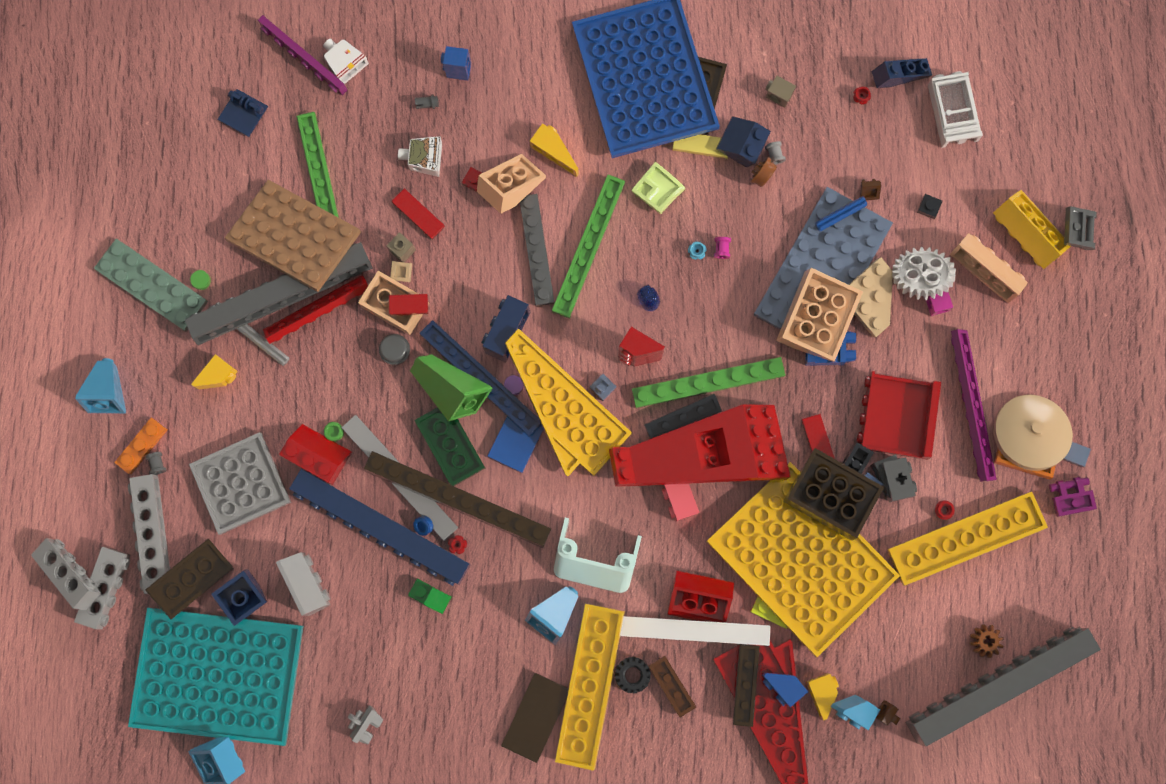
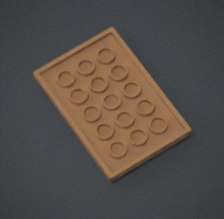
(293, 235)

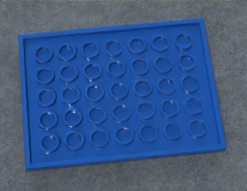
(645, 76)

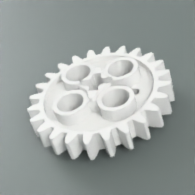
(923, 273)

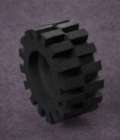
(644, 678)

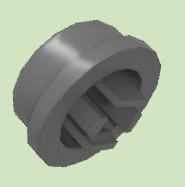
(394, 349)

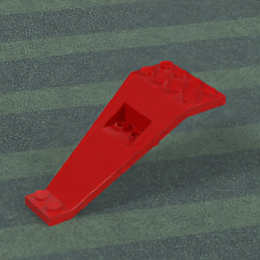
(741, 443)

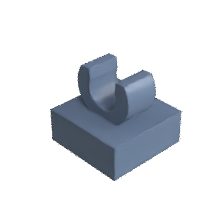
(602, 387)

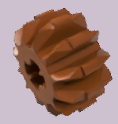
(984, 633)

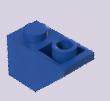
(786, 686)

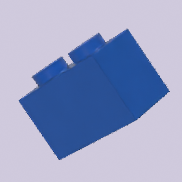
(456, 63)

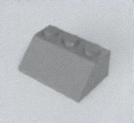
(304, 583)

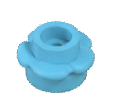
(697, 245)

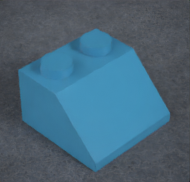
(217, 761)

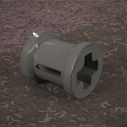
(155, 463)

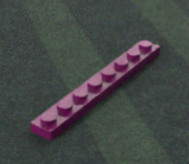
(973, 404)

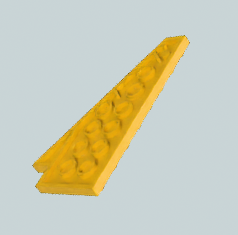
(572, 418)

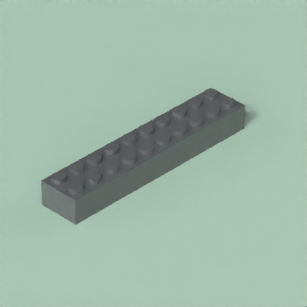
(1002, 685)

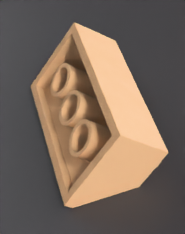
(989, 268)

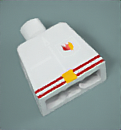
(344, 59)

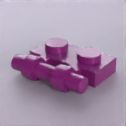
(1072, 503)

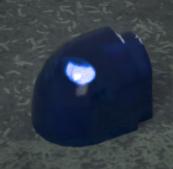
(648, 298)

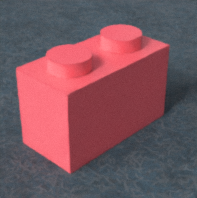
(680, 500)

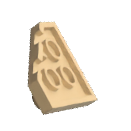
(875, 301)

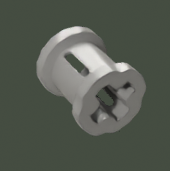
(775, 152)

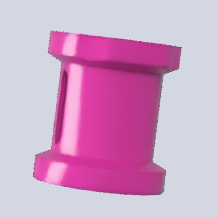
(722, 247)

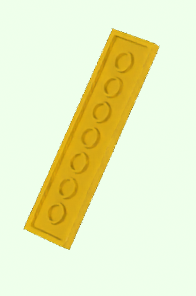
(967, 538)
(589, 687)

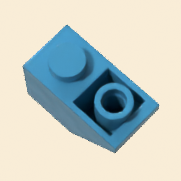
(857, 710)

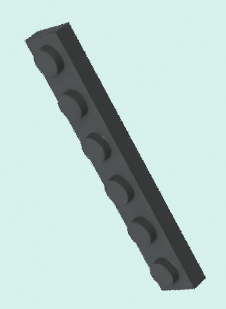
(536, 250)

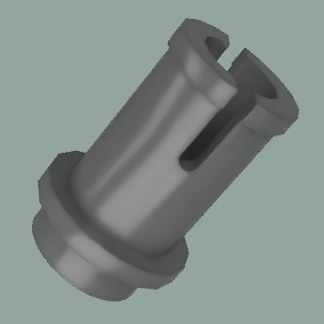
(427, 102)

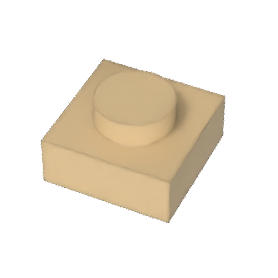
(401, 271)

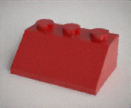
(639, 349)
(315, 453)
(700, 598)

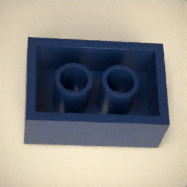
(511, 317)

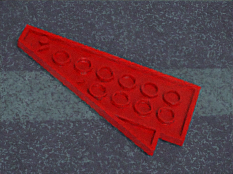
(774, 725)

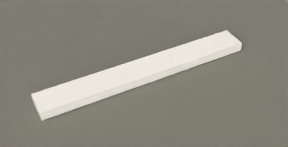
(696, 630)

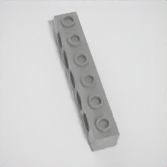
(158, 541)

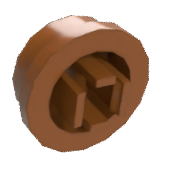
(763, 172)

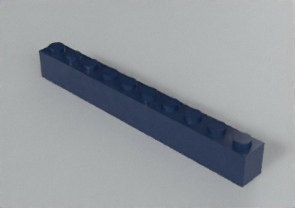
(379, 526)

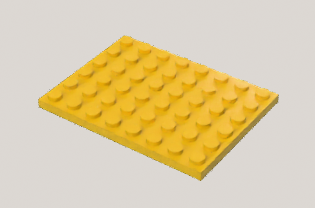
(801, 567)

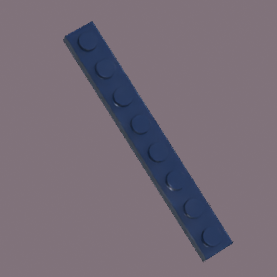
(499, 395)

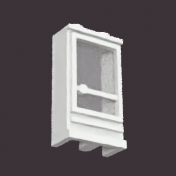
(954, 108)

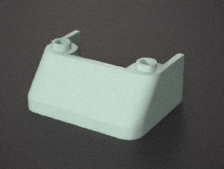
(592, 573)

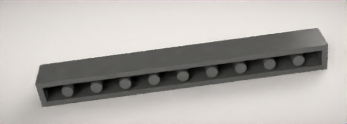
(269, 298)

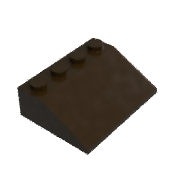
(834, 494)

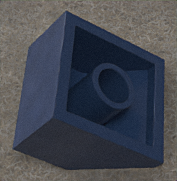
(743, 141)
(240, 597)

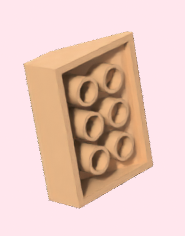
(819, 315)

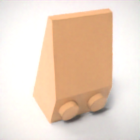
(509, 182)

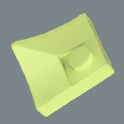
(658, 188)

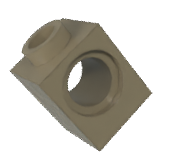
(780, 91)
(401, 247)

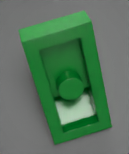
(429, 596)

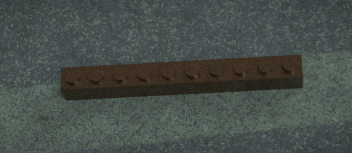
(457, 499)

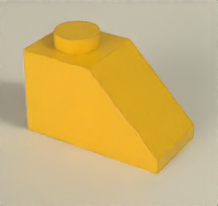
(215, 374)
(823, 693)

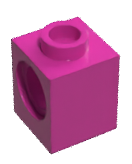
(940, 304)

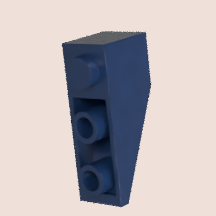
(900, 72)

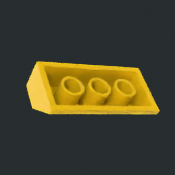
(1031, 229)

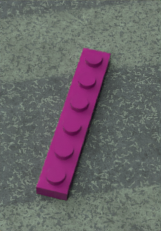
(307, 60)

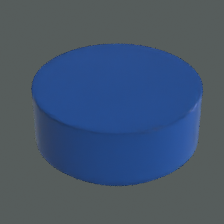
(423, 525)

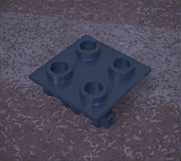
(242, 112)

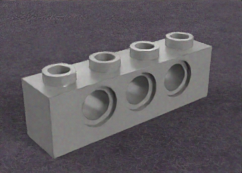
(66, 573)
(101, 576)

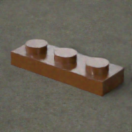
(672, 686)

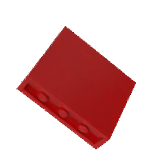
(899, 416)

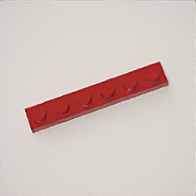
(315, 309)

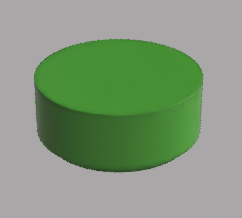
(200, 280)
(333, 431)

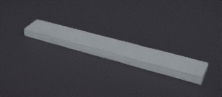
(369, 442)

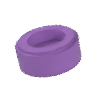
(514, 384)

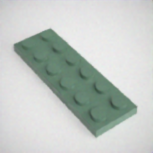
(150, 284)

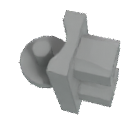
(369, 717)

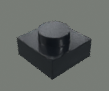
(929, 206)

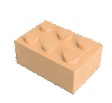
(377, 302)

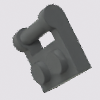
(1077, 226)

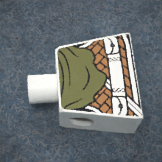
(423, 155)

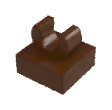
(870, 189)
(887, 713)

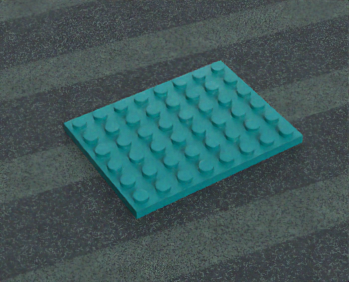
(216, 677)

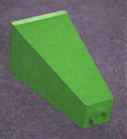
(449, 387)

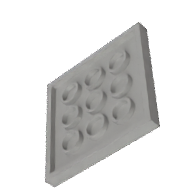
(240, 483)

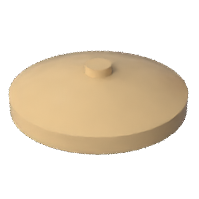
(1032, 432)

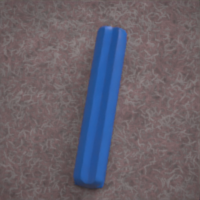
(841, 213)

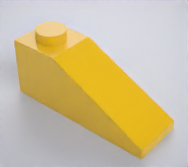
(550, 145)

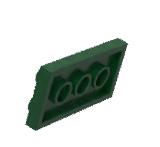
(450, 446)

